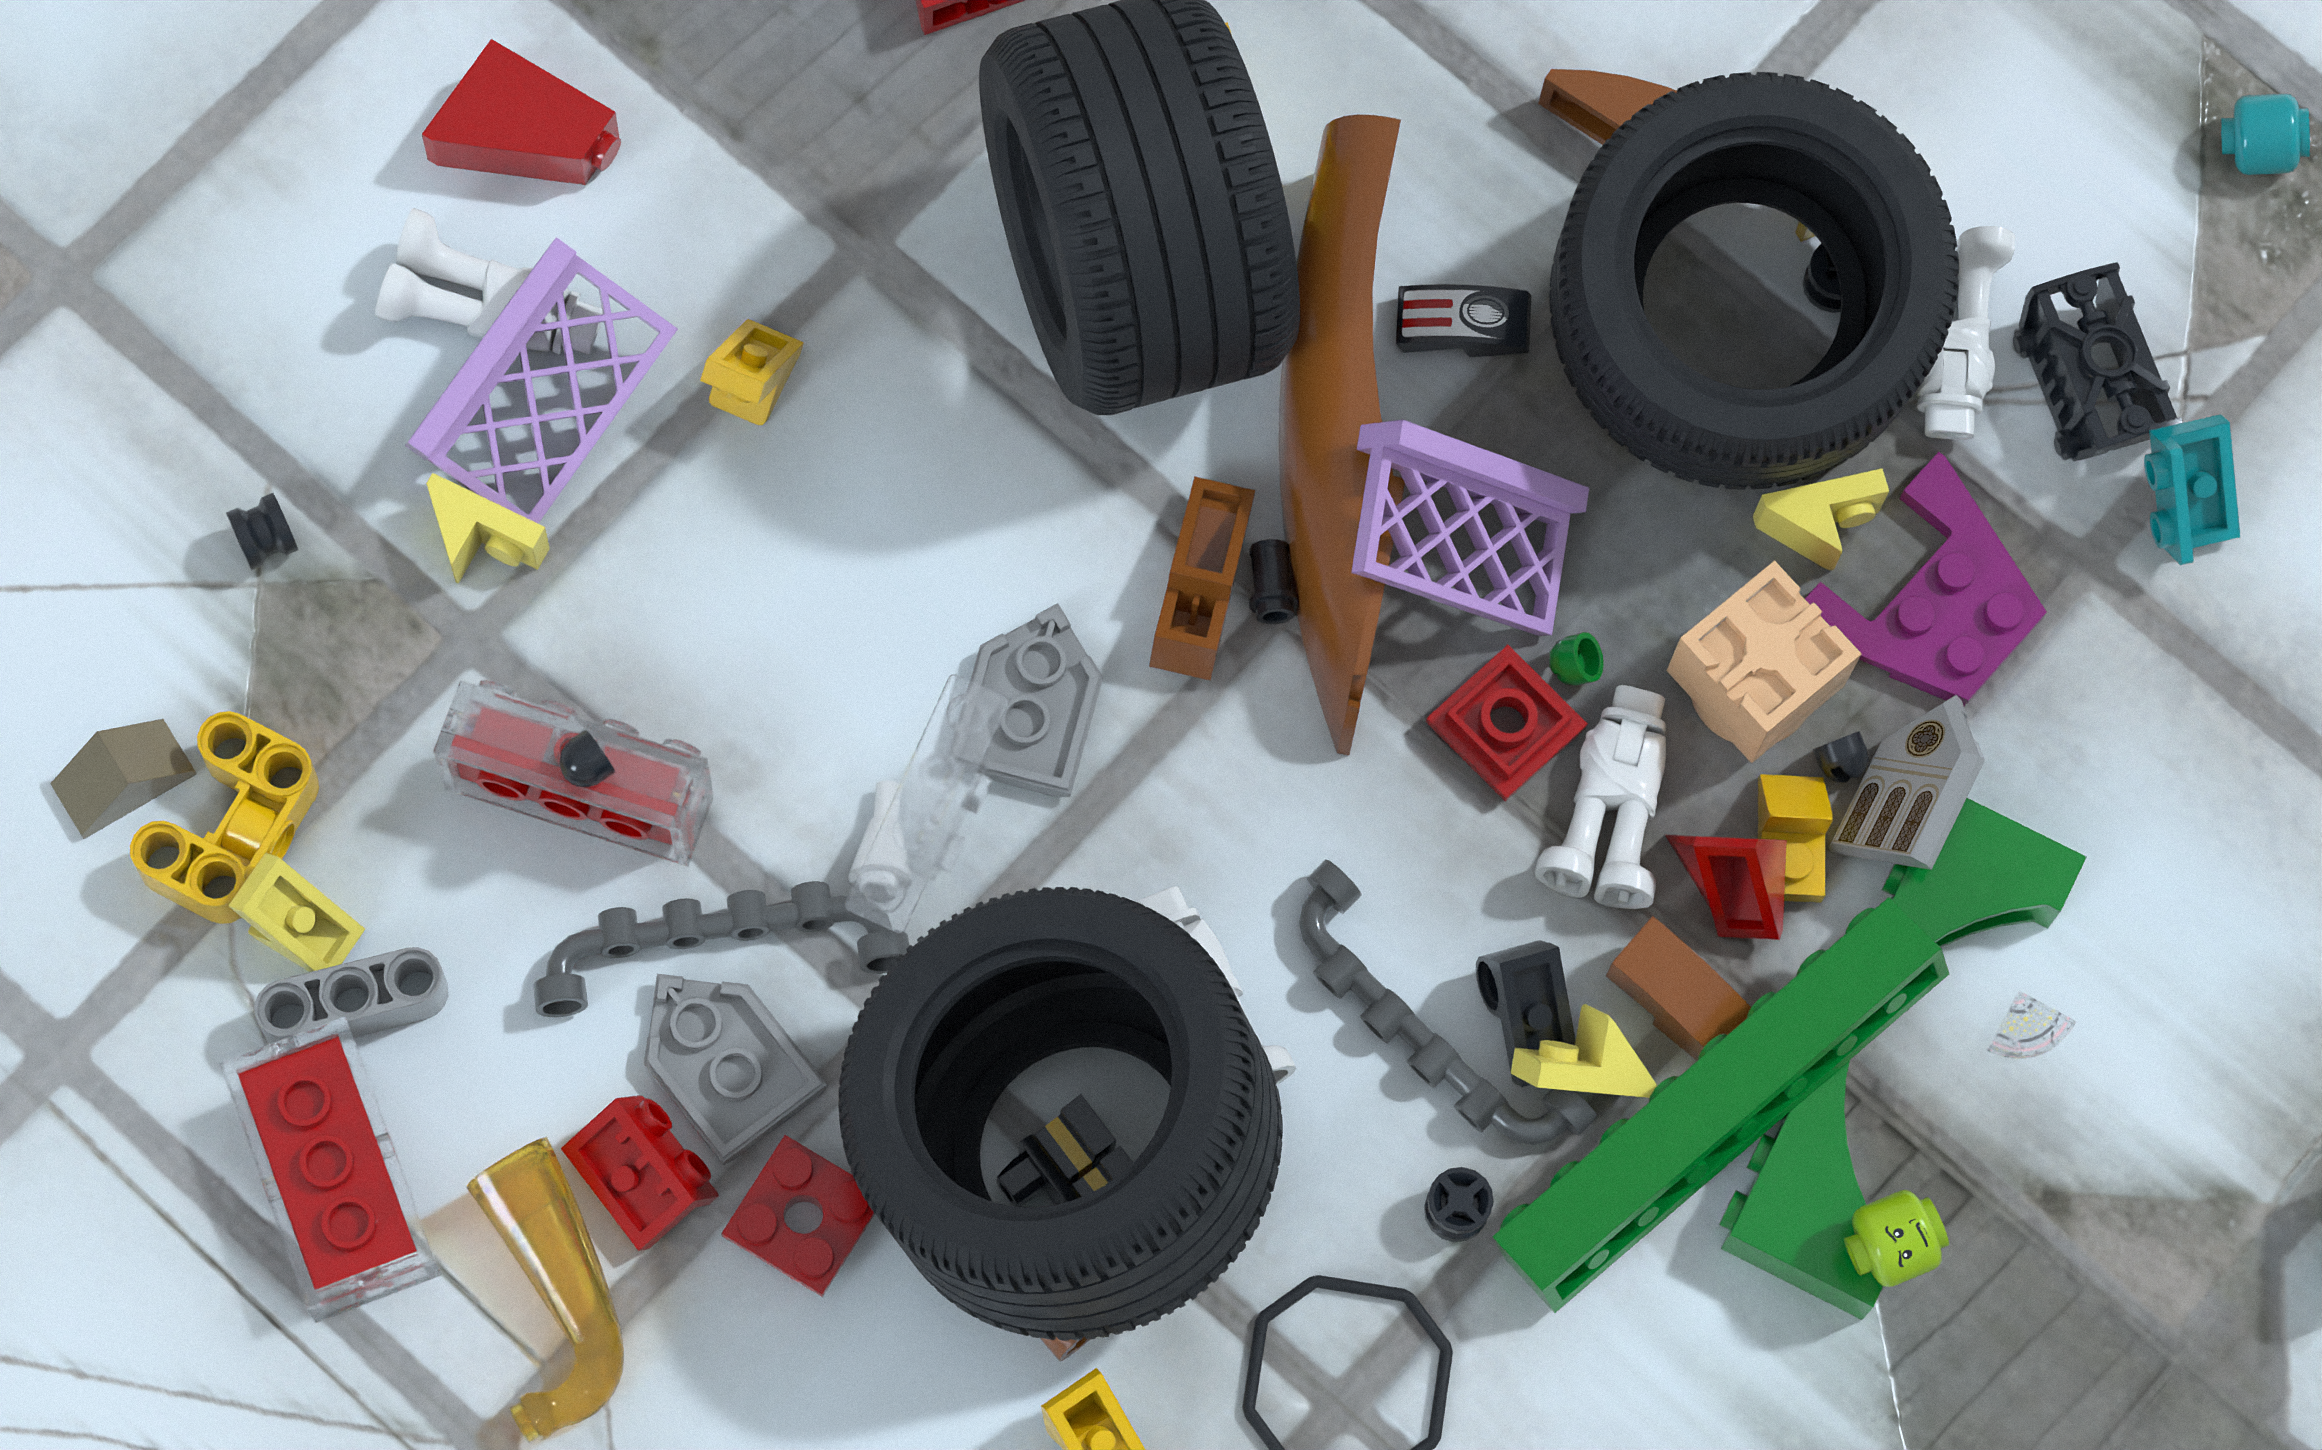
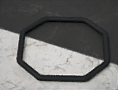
(1353, 1287)

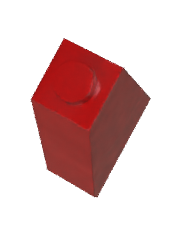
(521, 123)

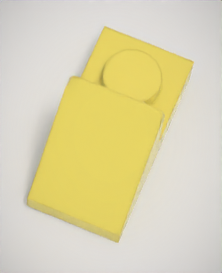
(1808, 513)
(470, 520)
(295, 916)
(1595, 1064)

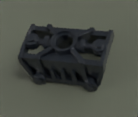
(2071, 377)

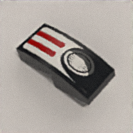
(1465, 317)

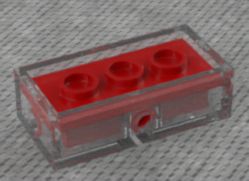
(510, 758)
(330, 1169)

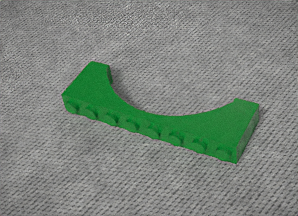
(1805, 1180)

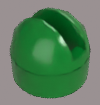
(1577, 659)

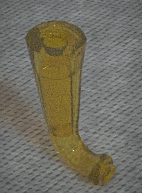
(548, 1237)

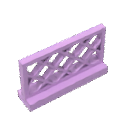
(498, 351)
(1487, 478)

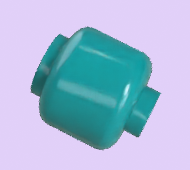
(2266, 134)

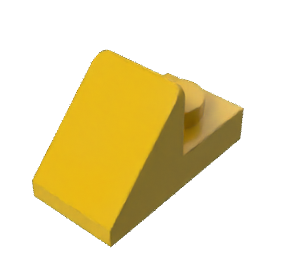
(751, 371)
(1800, 813)
(1089, 1417)

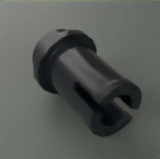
(1273, 593)

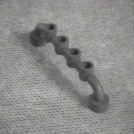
(686, 927)
(1433, 1056)

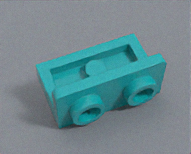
(2192, 486)

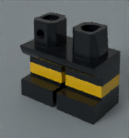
(1064, 1158)

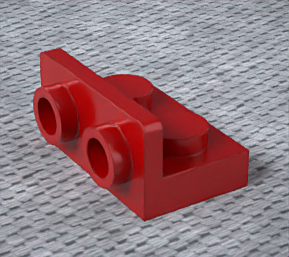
(640, 1169)

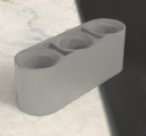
(377, 975)

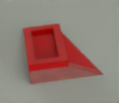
(1738, 881)

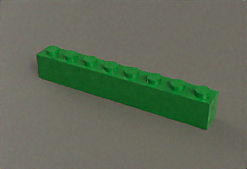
(1721, 1103)

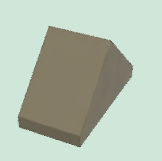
(120, 773)

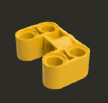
(256, 823)

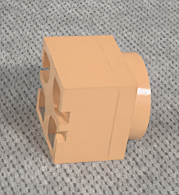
(1762, 663)

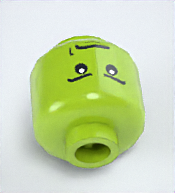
(1897, 1238)

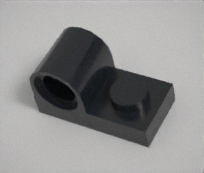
(1528, 995)

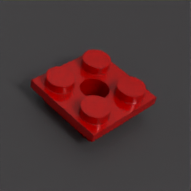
(1499, 757)
(793, 1177)

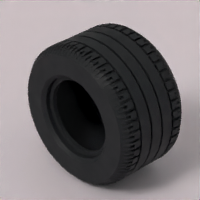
(1778, 148)
(1140, 201)
(984, 1006)

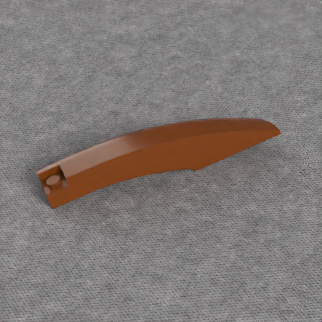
(1324, 400)

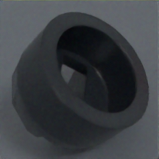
(1843, 757)
(584, 761)

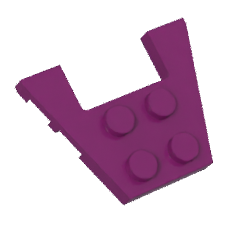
(1957, 612)

